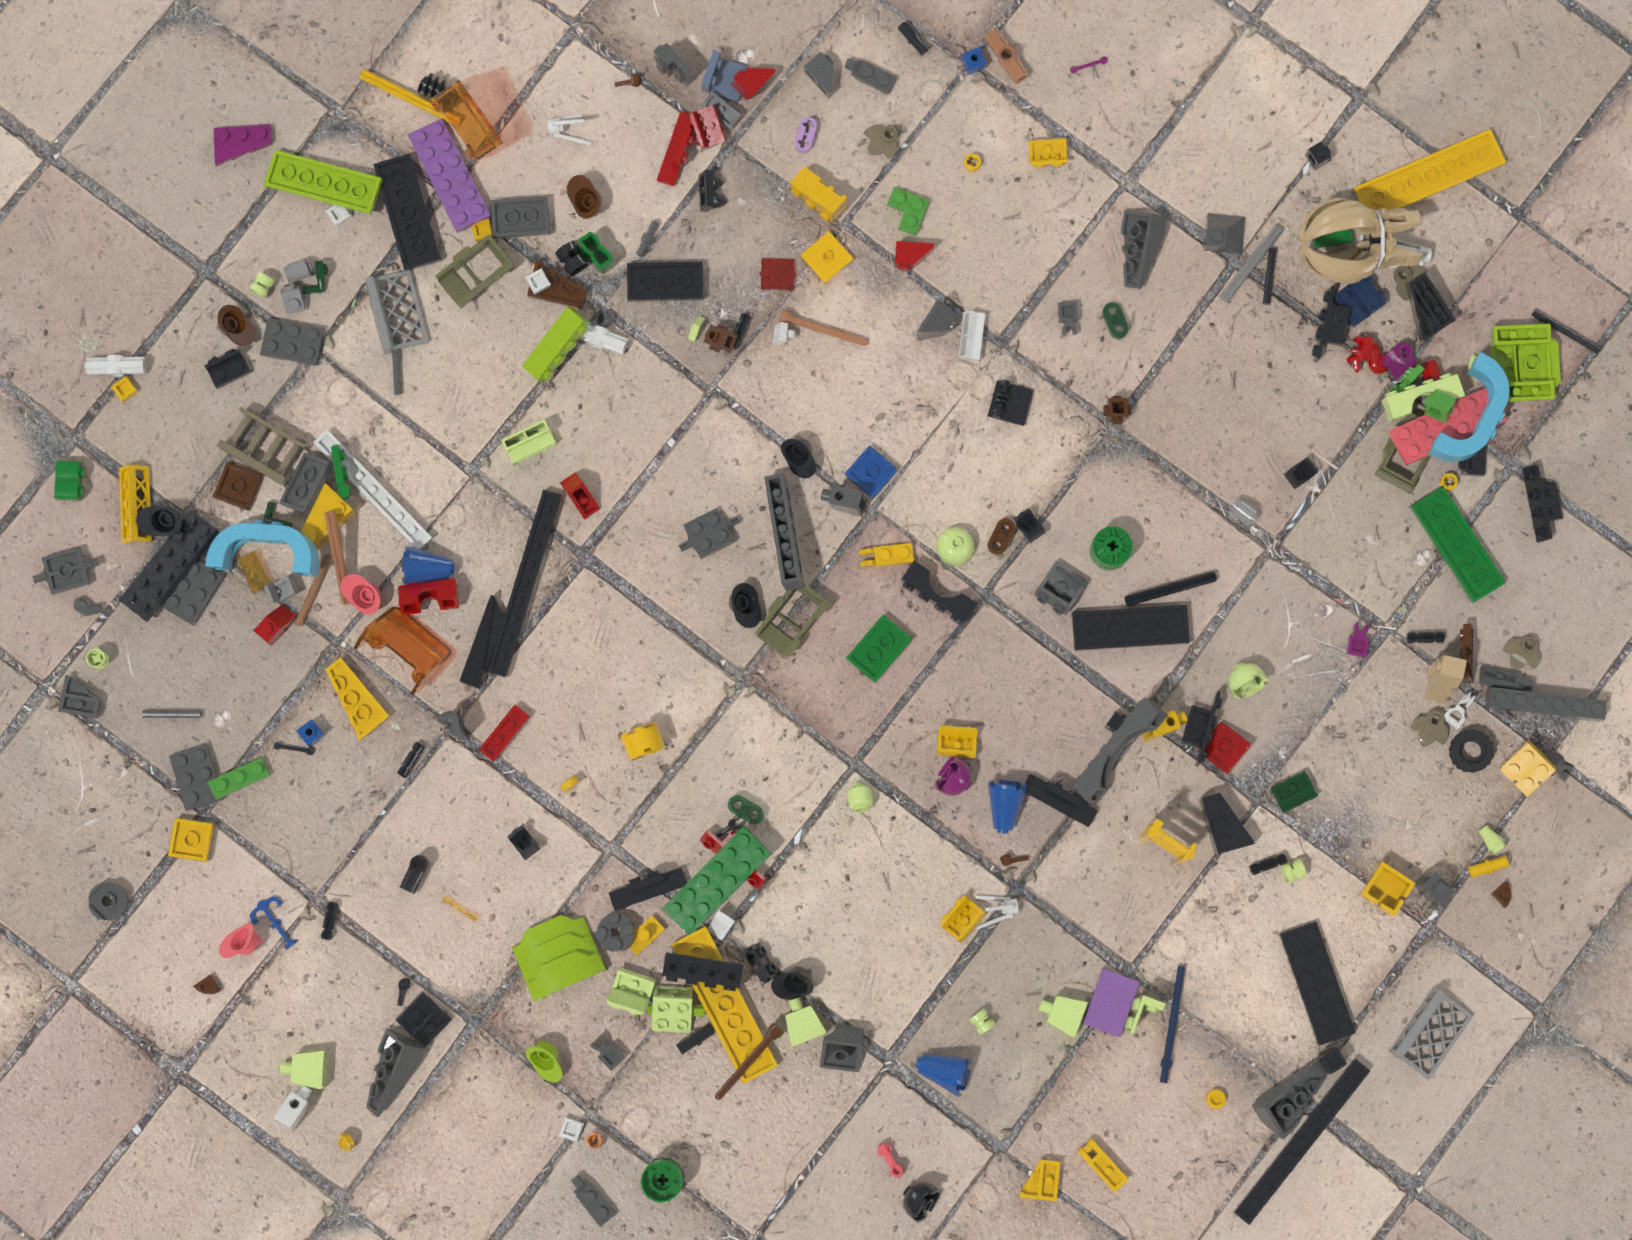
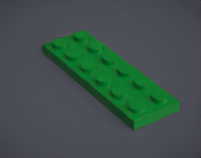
(1457, 545)
(717, 880)

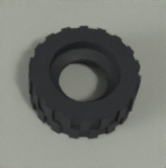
(1471, 736)

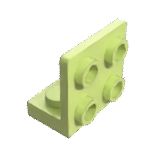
(1149, 1005)
(672, 1009)

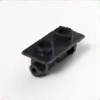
(767, 969)

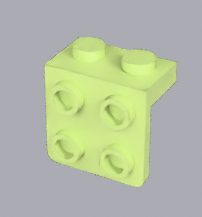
(631, 991)

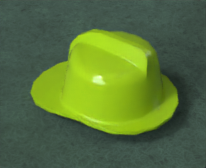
(544, 1060)

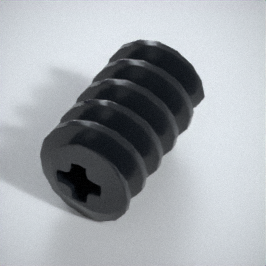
(431, 87)

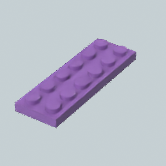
(449, 175)

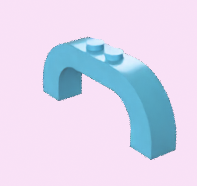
(1497, 386)
(230, 539)

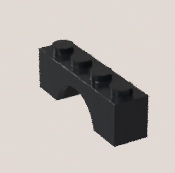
(957, 607)

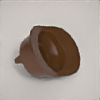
(584, 196)
(235, 325)

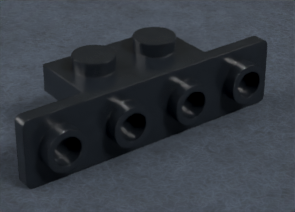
(1332, 326)
(1542, 501)
(1198, 727)
(1060, 799)
(647, 888)

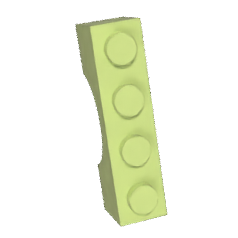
(1400, 404)

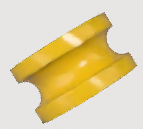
(975, 157)
(1447, 476)

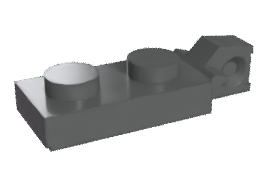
(871, 75)
(1504, 679)
(592, 1201)

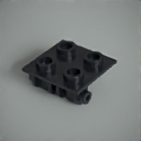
(1010, 402)

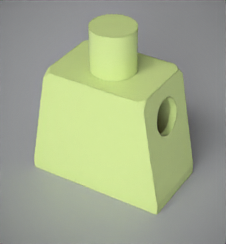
(1064, 1014)
(802, 1023)
(307, 1069)

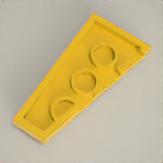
(358, 702)

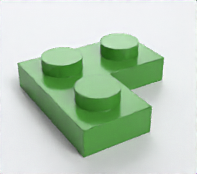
(913, 208)
(1408, 379)

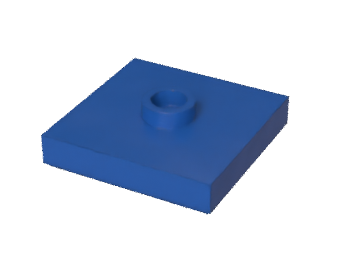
(871, 472)

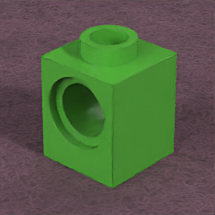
(1439, 406)

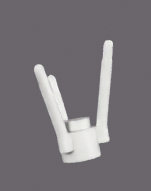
(557, 125)
(1427, 252)
(1008, 907)

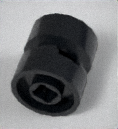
(574, 260)

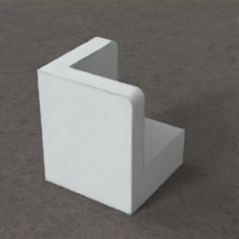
(720, 925)

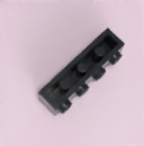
(702, 970)

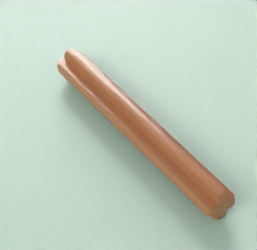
(336, 548)

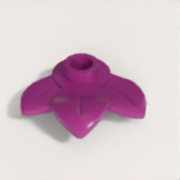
(1399, 362)

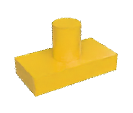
(646, 934)

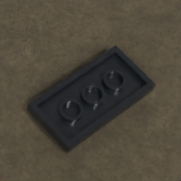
(665, 281)

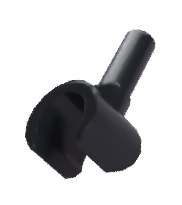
(731, 826)
(403, 984)

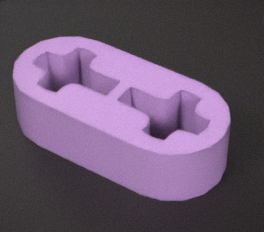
(801, 134)

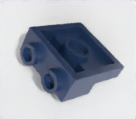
(1361, 299)

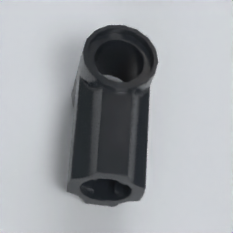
(413, 875)

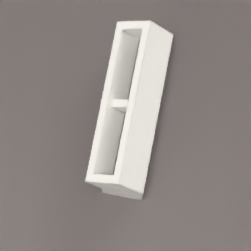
(971, 336)

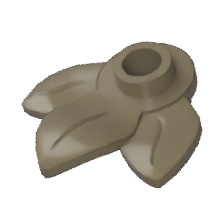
(880, 142)
(1410, 274)
(1520, 654)
(1429, 731)

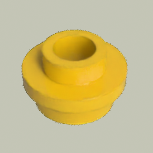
(345, 1142)

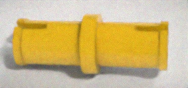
(1488, 866)

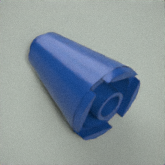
(424, 566)
(1005, 803)
(945, 1071)

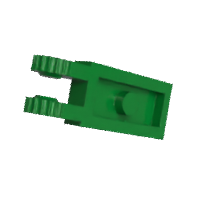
(340, 473)

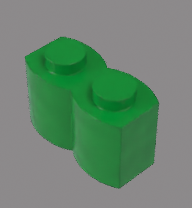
(593, 250)
(68, 481)

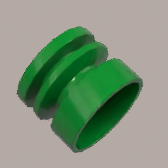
(1101, 554)
(654, 1188)

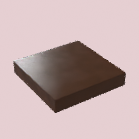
(237, 486)

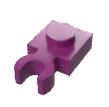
(1358, 643)

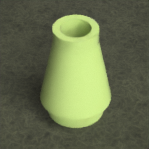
(1492, 840)

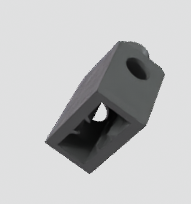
(852, 502)
(1434, 889)

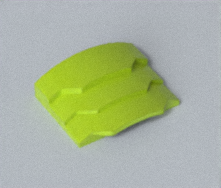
(1528, 360)
(557, 955)

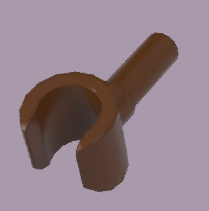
(635, 81)
(1007, 859)

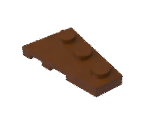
(561, 290)
(1466, 652)

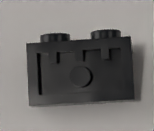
(227, 368)
(1475, 465)

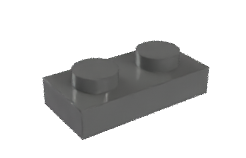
(726, 112)

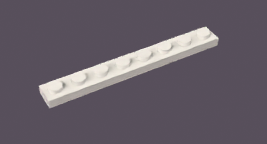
(376, 493)

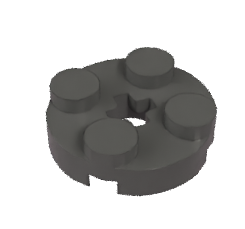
(119, 901)
(611, 922)

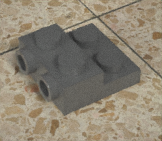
(669, 63)
(1060, 588)

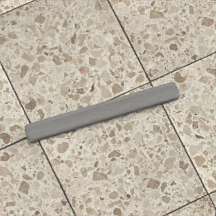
(1251, 263)

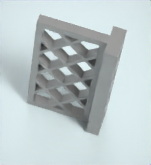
(381, 318)
(1419, 1021)

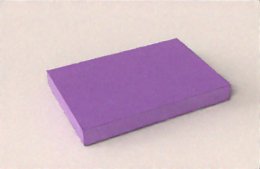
(1111, 1002)

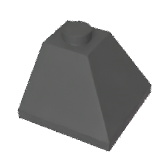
(1224, 233)
(937, 322)
(842, 1049)

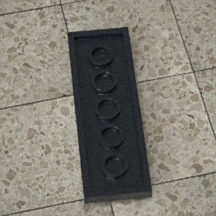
(407, 212)
(168, 566)
(1130, 627)
(1317, 983)

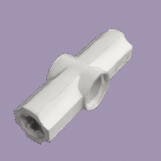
(603, 339)
(115, 365)

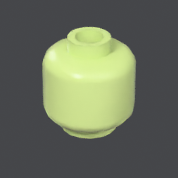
(860, 798)

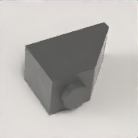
(821, 72)

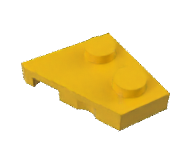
(1042, 1182)

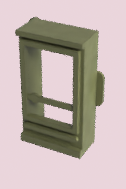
(454, 286)
(1393, 477)
(777, 639)

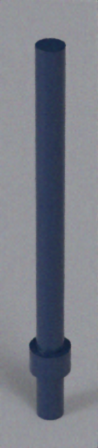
(1166, 1062)

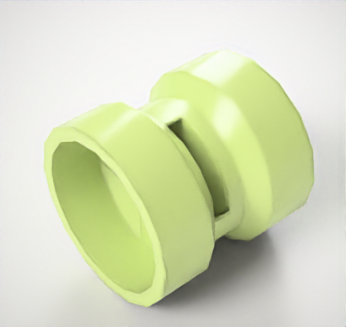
(261, 281)
(93, 658)
(1293, 871)
(982, 1021)

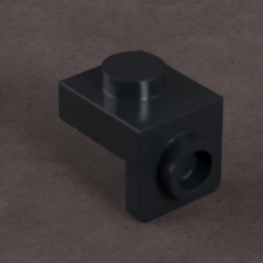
(1301, 473)
(1029, 525)
(523, 842)

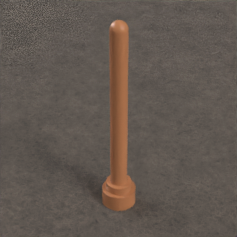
(787, 317)

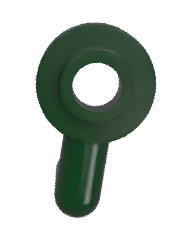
(321, 270)
(268, 516)

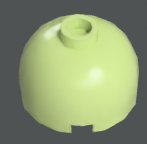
(955, 546)
(1246, 679)

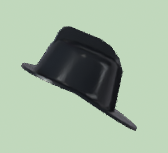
(799, 456)
(159, 521)
(745, 605)
(793, 984)

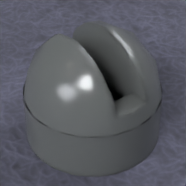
(604, 319)

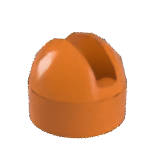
(591, 1139)

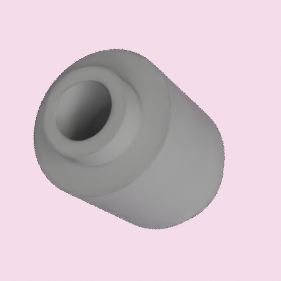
(298, 270)
(1244, 511)

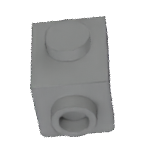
(292, 298)
(281, 589)

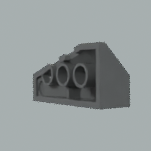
(1141, 242)
(396, 1063)
(1287, 1101)

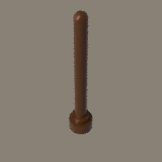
(773, 1033)

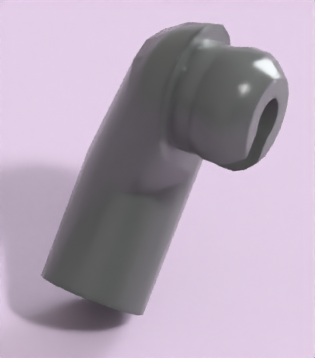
(86, 610)

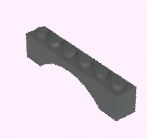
(1544, 703)
(1095, 779)

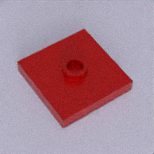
(1226, 748)

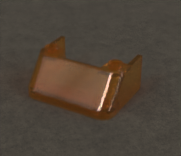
(467, 120)
(408, 641)

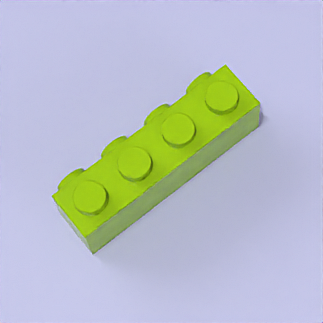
(556, 344)

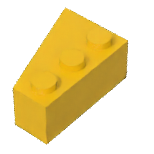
(818, 195)
(315, 525)

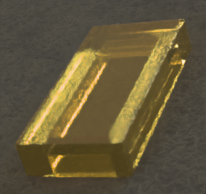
(253, 572)

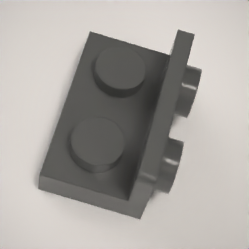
(454, 723)

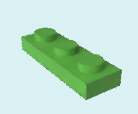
(238, 778)

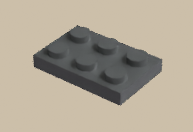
(520, 217)
(292, 342)
(306, 484)
(193, 593)
(192, 772)

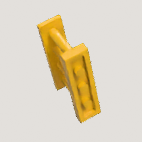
(1155, 833)

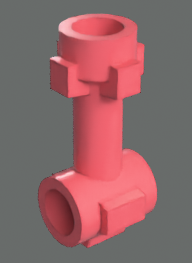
(896, 1170)

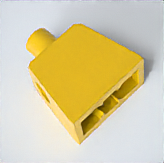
(1169, 725)

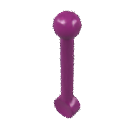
(1103, 60)

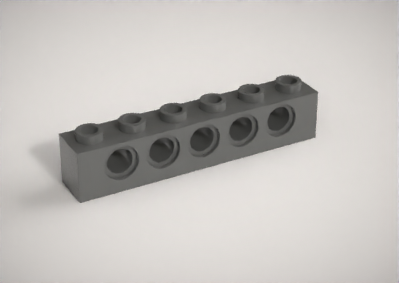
(784, 532)

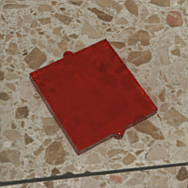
(777, 274)

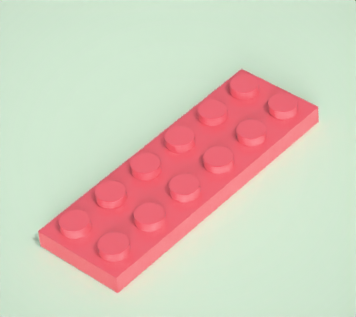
(1417, 436)

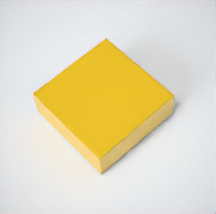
(482, 229)
(124, 389)

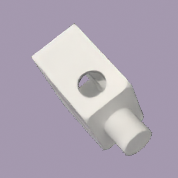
(290, 1117)

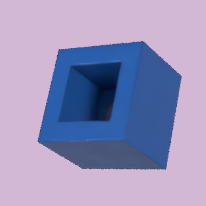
(973, 66)
(315, 737)

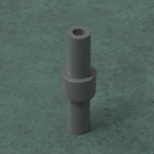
(647, 238)

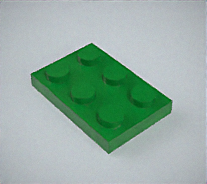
(878, 648)

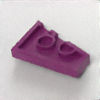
(240, 140)

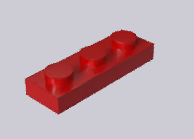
(504, 733)

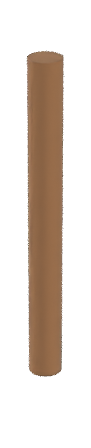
(313, 590)

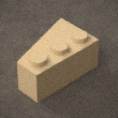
(1444, 675)

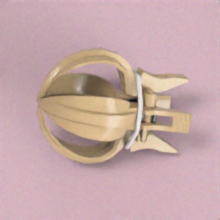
(1362, 260)

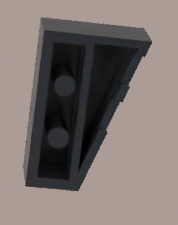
(1427, 307)
(1223, 825)

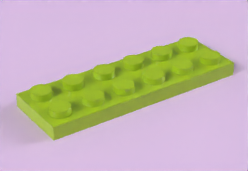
(323, 182)

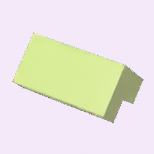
(528, 442)

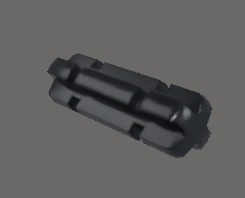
(741, 328)
(1425, 637)
(410, 760)
(1268, 864)
(329, 920)

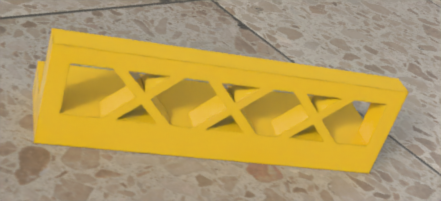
(130, 502)

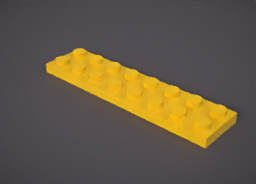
(1432, 173)
(727, 1010)

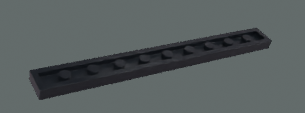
(524, 583)
(1301, 1141)

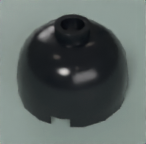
(920, 1199)

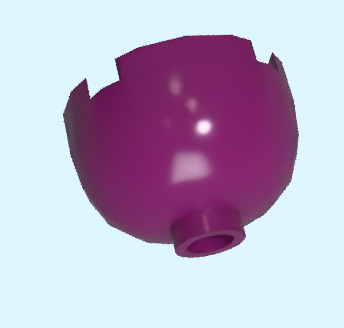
(954, 777)

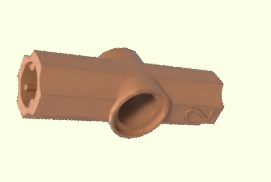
(1000, 46)

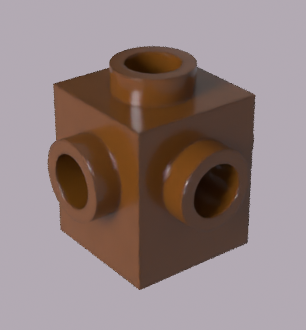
(720, 338)
(1120, 404)

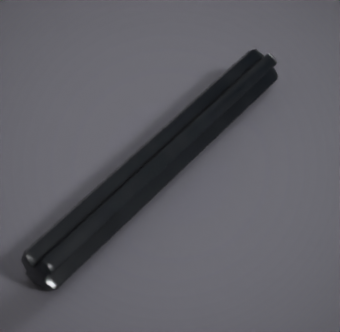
(1171, 588)

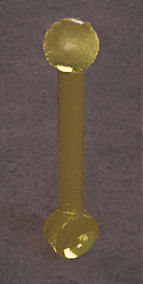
(446, 899)

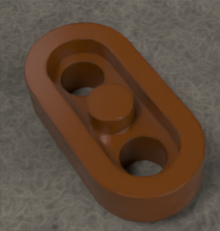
(1001, 537)

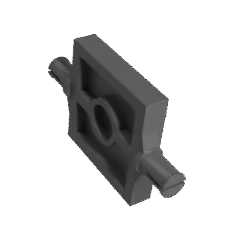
(708, 533)
(65, 570)

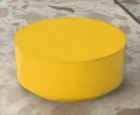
(569, 784)
(1215, 1099)

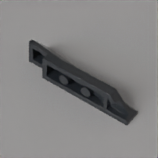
(483, 645)

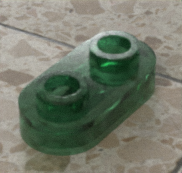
(1115, 320)
(745, 810)

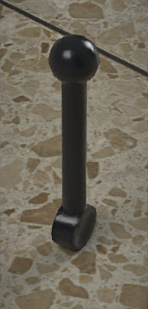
(310, 751)

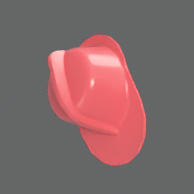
(361, 593)
(240, 941)

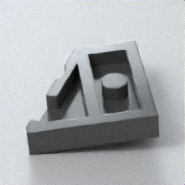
(78, 699)

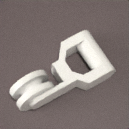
(1452, 721)

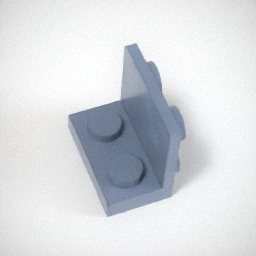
(720, 76)

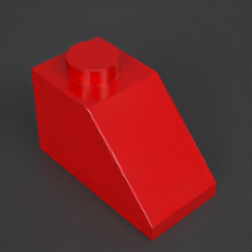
(751, 80)
(911, 254)
(579, 495)
(275, 624)

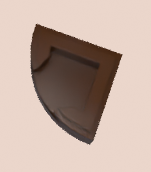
(1502, 894)
(207, 986)

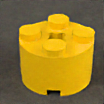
(642, 741)

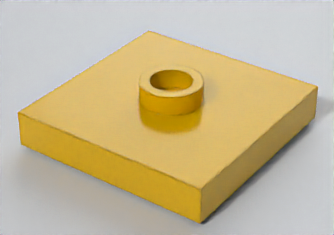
(826, 257)
(191, 840)

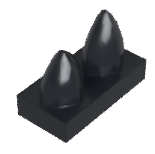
(709, 199)

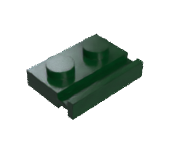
(1293, 792)

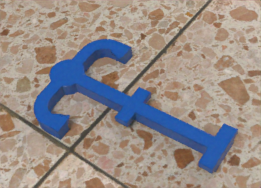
(262, 905)

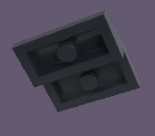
(423, 1019)

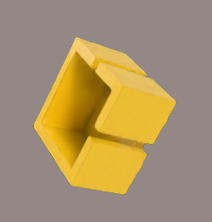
(1528, 767)
(1385, 888)

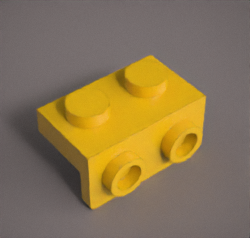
(1047, 151)
(957, 741)
(962, 918)

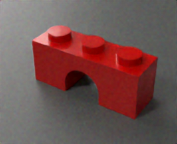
(414, 595)

